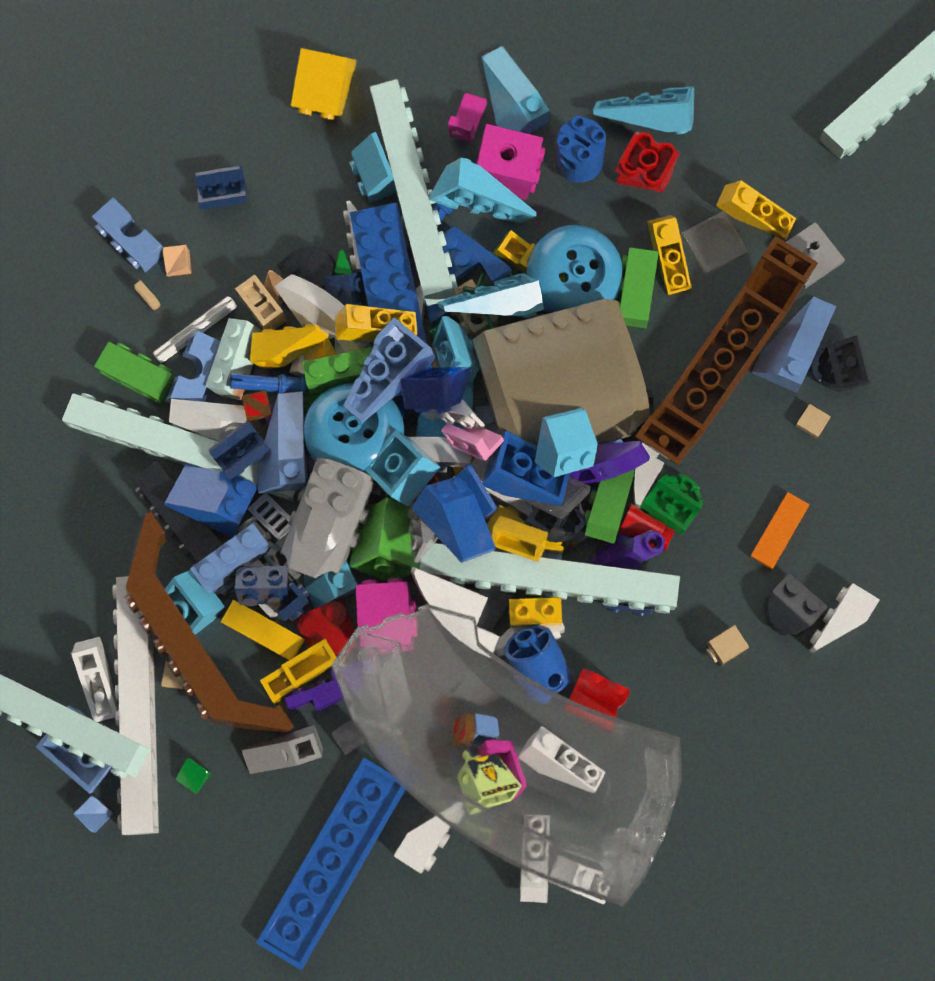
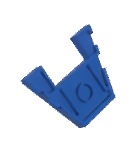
(465, 257)

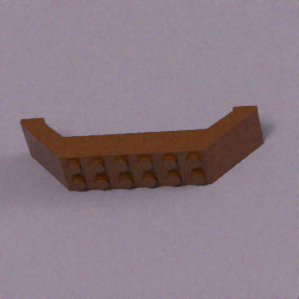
(728, 352)
(182, 647)

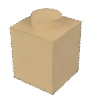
(726, 646)

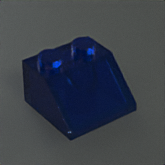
(435, 388)

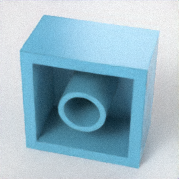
(402, 468)

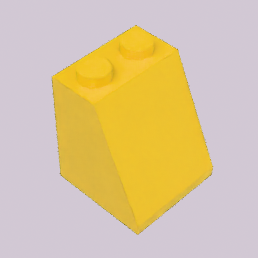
(322, 83)

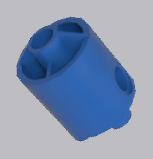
(580, 149)
(539, 657)

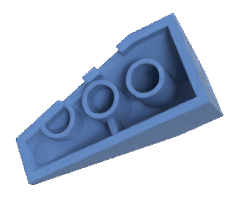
(792, 350)
(394, 356)
(286, 462)

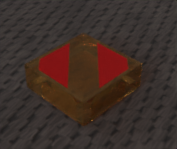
(256, 405)
(463, 730)

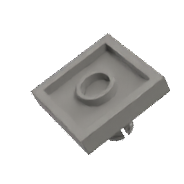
(817, 246)

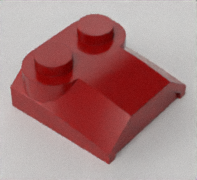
(329, 623)

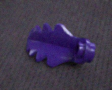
(629, 552)

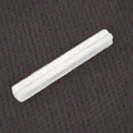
(201, 324)

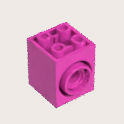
(512, 158)
(382, 601)

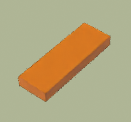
(779, 530)

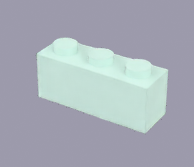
(232, 357)

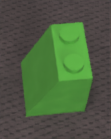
(385, 543)

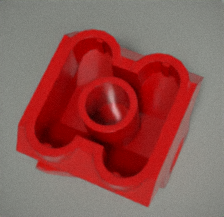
(647, 163)
(599, 693)

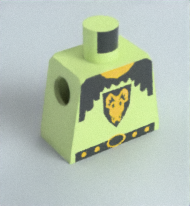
(486, 779)

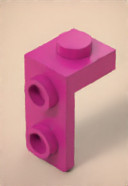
(467, 119)
(508, 755)

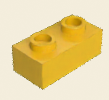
(519, 538)
(535, 612)

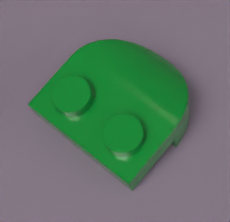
(674, 501)

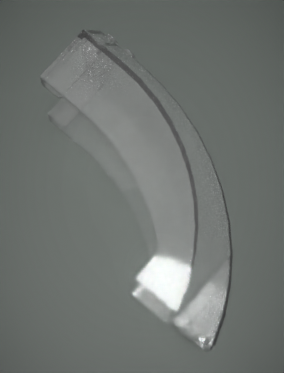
(428, 669)

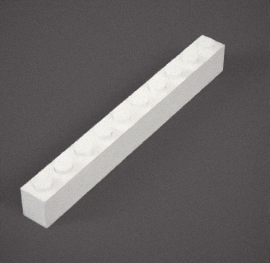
(135, 715)

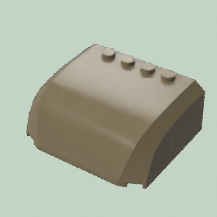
(564, 365)

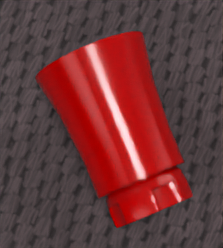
(638, 522)

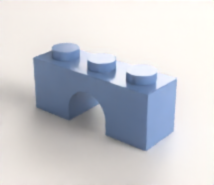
(142, 249)
(202, 351)
(241, 549)

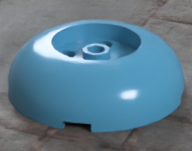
(550, 259)
(323, 432)

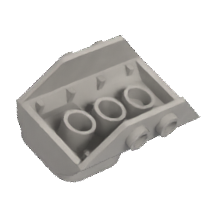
(327, 518)

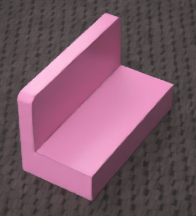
(472, 441)

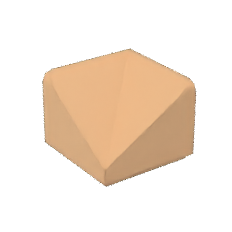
(177, 260)
(272, 280)

